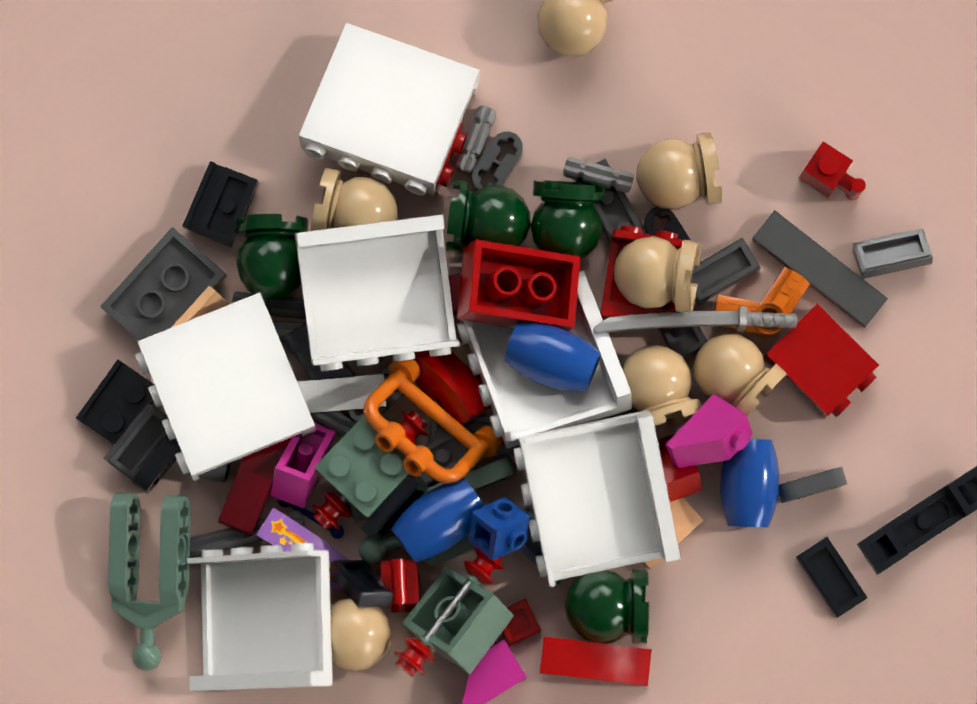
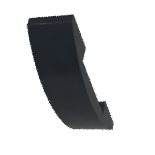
(921, 522)

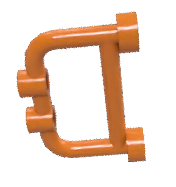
(419, 458)

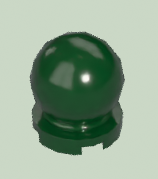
(487, 215)
(566, 217)
(269, 255)
(607, 606)

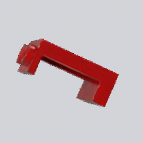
(613, 301)
(823, 362)

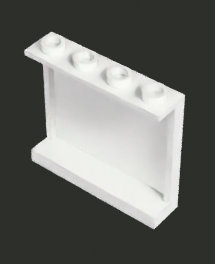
(388, 109)
(376, 291)
(224, 385)
(532, 408)
(597, 496)
(265, 618)

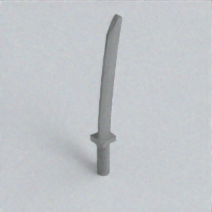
(739, 318)

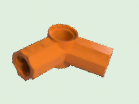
(780, 298)

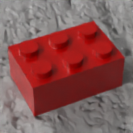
(517, 286)

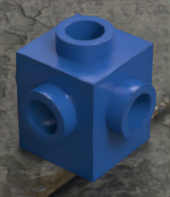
(498, 528)

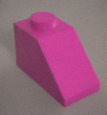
(710, 435)
(295, 472)
(493, 675)

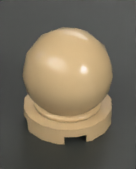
(572, 25)
(677, 173)
(352, 202)
(655, 273)
(735, 371)
(661, 384)
(358, 635)

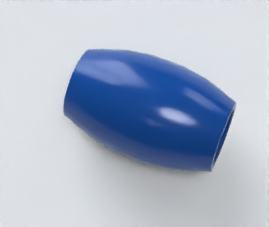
(552, 356)
(750, 485)
(437, 520)

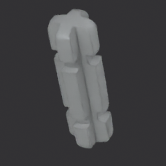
(476, 139)
(598, 174)

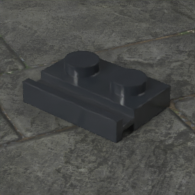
(219, 202)
(116, 402)

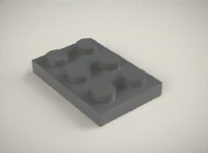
(162, 286)

